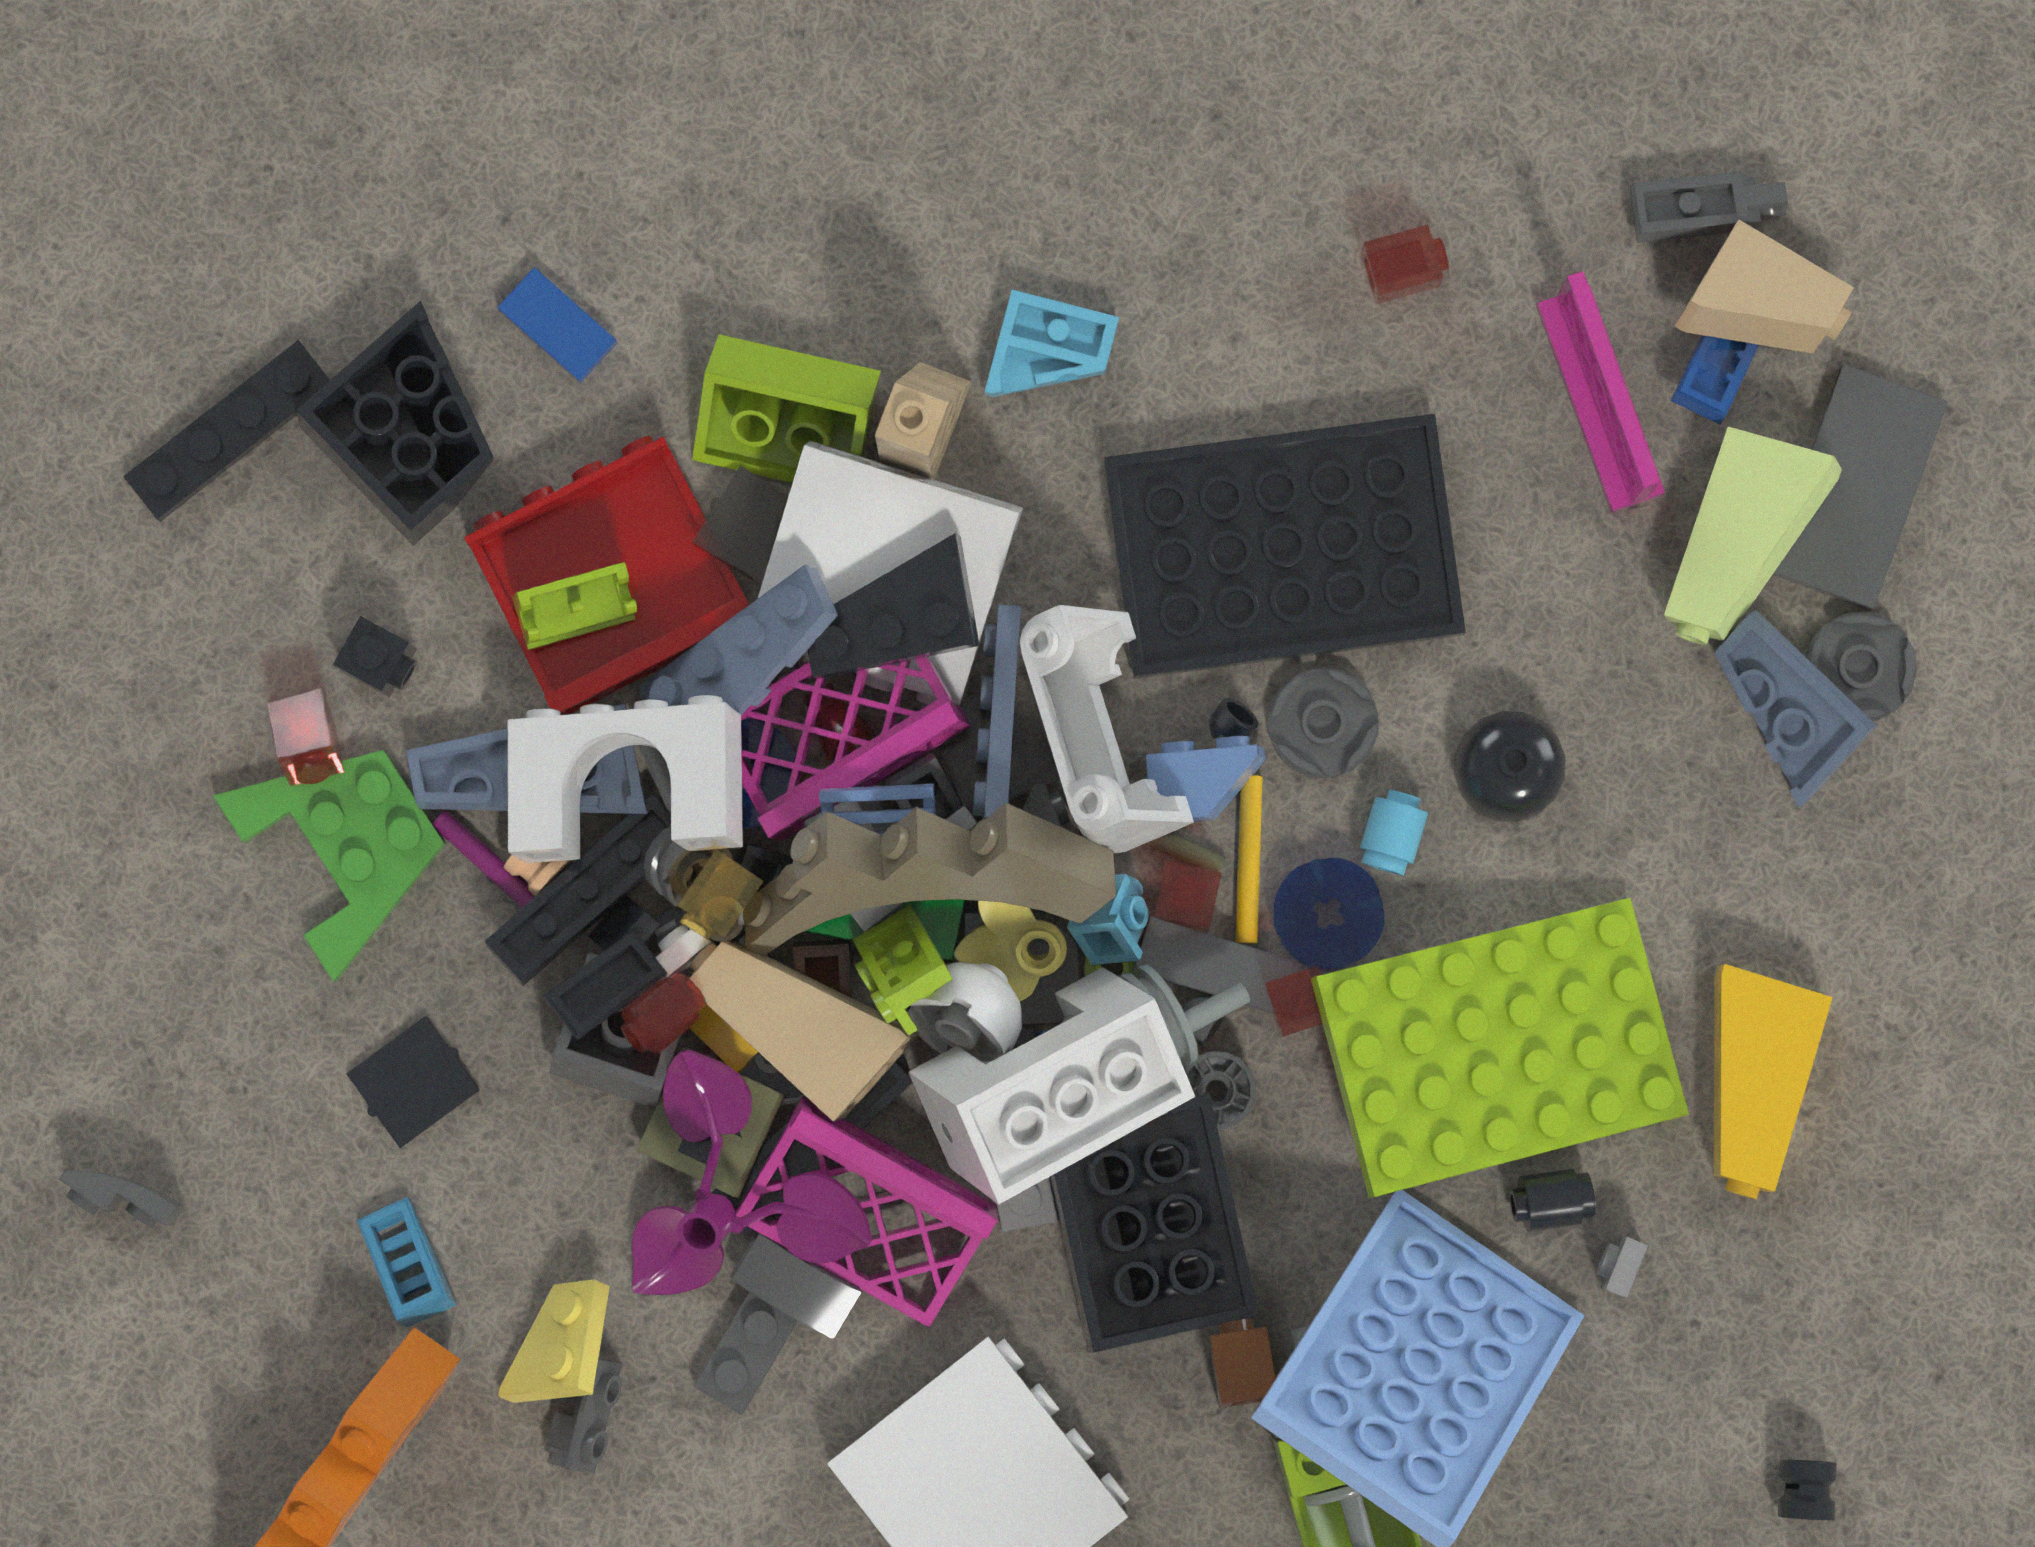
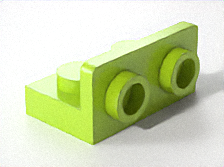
(900, 965)

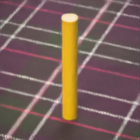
(1249, 861)

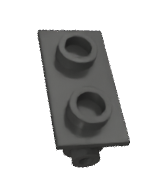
(581, 1439)

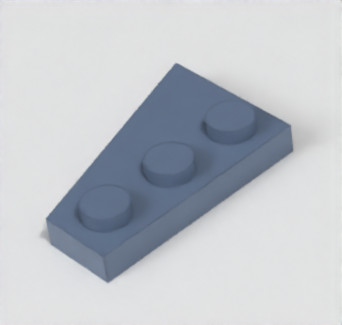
(1797, 708)

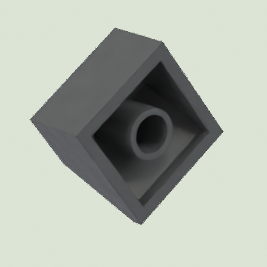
(610, 1062)

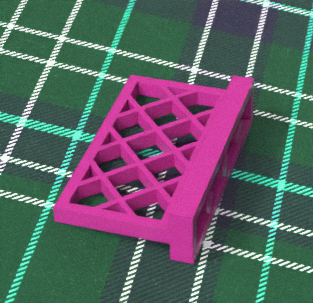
(1599, 395)
(863, 767)
(903, 1179)

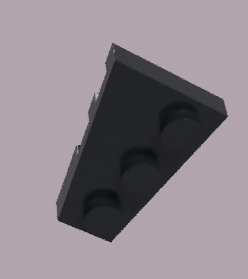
(901, 616)

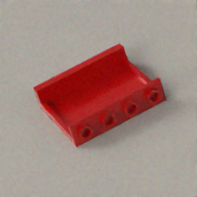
(609, 516)

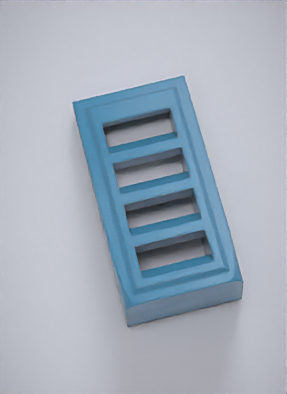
(426, 1305)

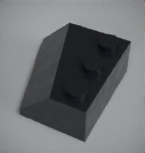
(401, 427)

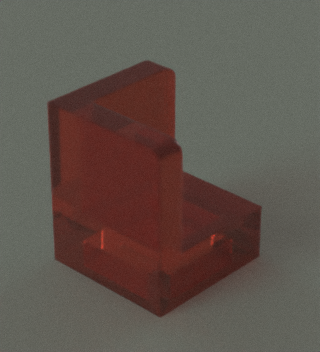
(1295, 1002)

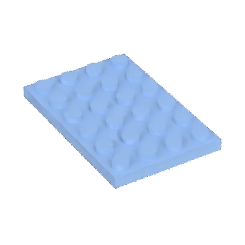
(1419, 1369)

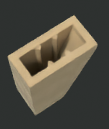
(1766, 296)

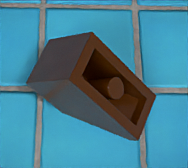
(1241, 1363)

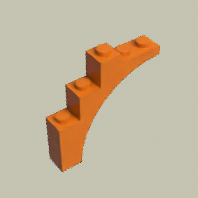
(363, 1444)

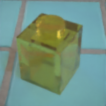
(717, 896)

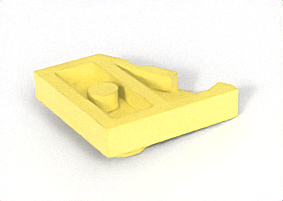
(561, 1345)

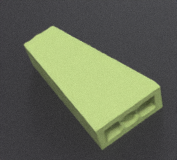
(1745, 527)

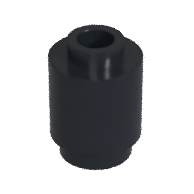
(1552, 1199)

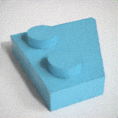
(1048, 344)

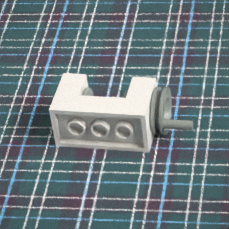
(1072, 1087)

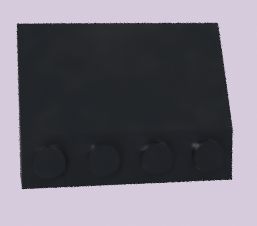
(1154, 1232)

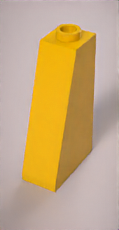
(1761, 1069)

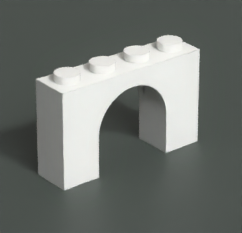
(556, 752)

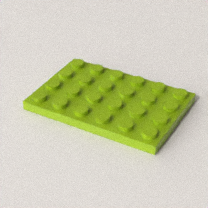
(1499, 1047)

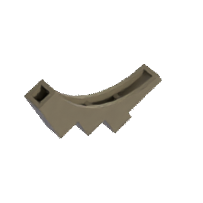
(925, 857)

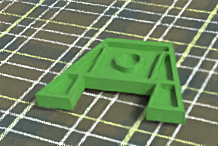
(363, 832)

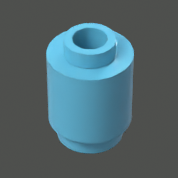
(1393, 832)

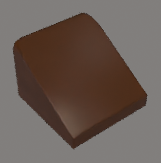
(825, 962)

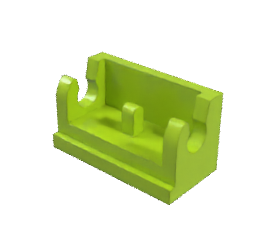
(575, 606)

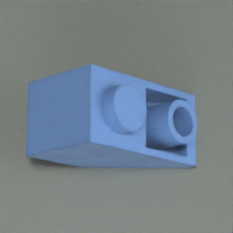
(1206, 775)

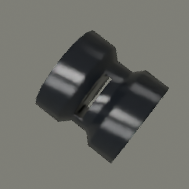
(1807, 1489)

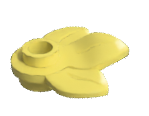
(1005, 945)

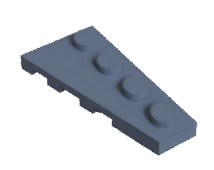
(750, 647)
(474, 776)

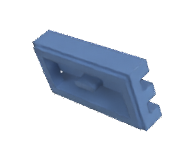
(876, 793)

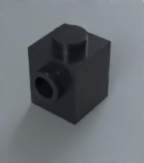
(376, 658)

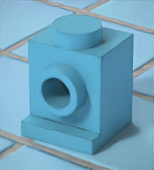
(1116, 927)

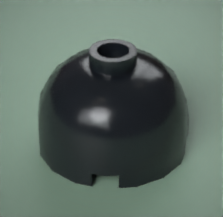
(1509, 766)

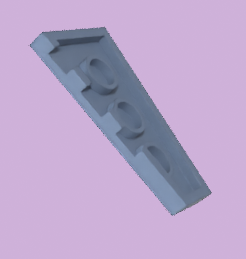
(998, 696)

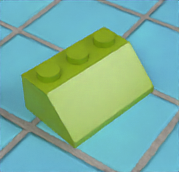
(772, 401)

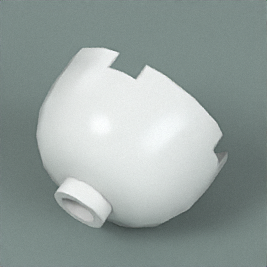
(971, 1012)

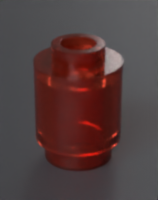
(662, 1013)

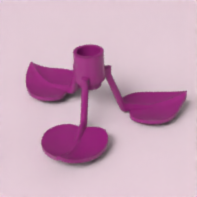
(683, 1249)

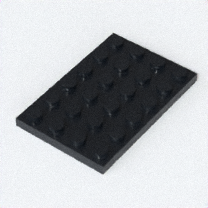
(1284, 546)

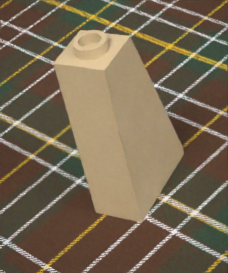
(920, 419)
(802, 1027)

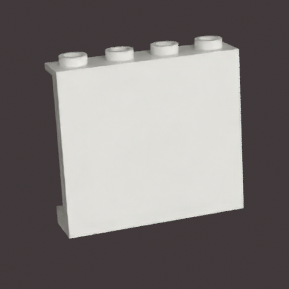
(868, 518)
(980, 1465)

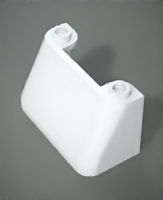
(1067, 659)

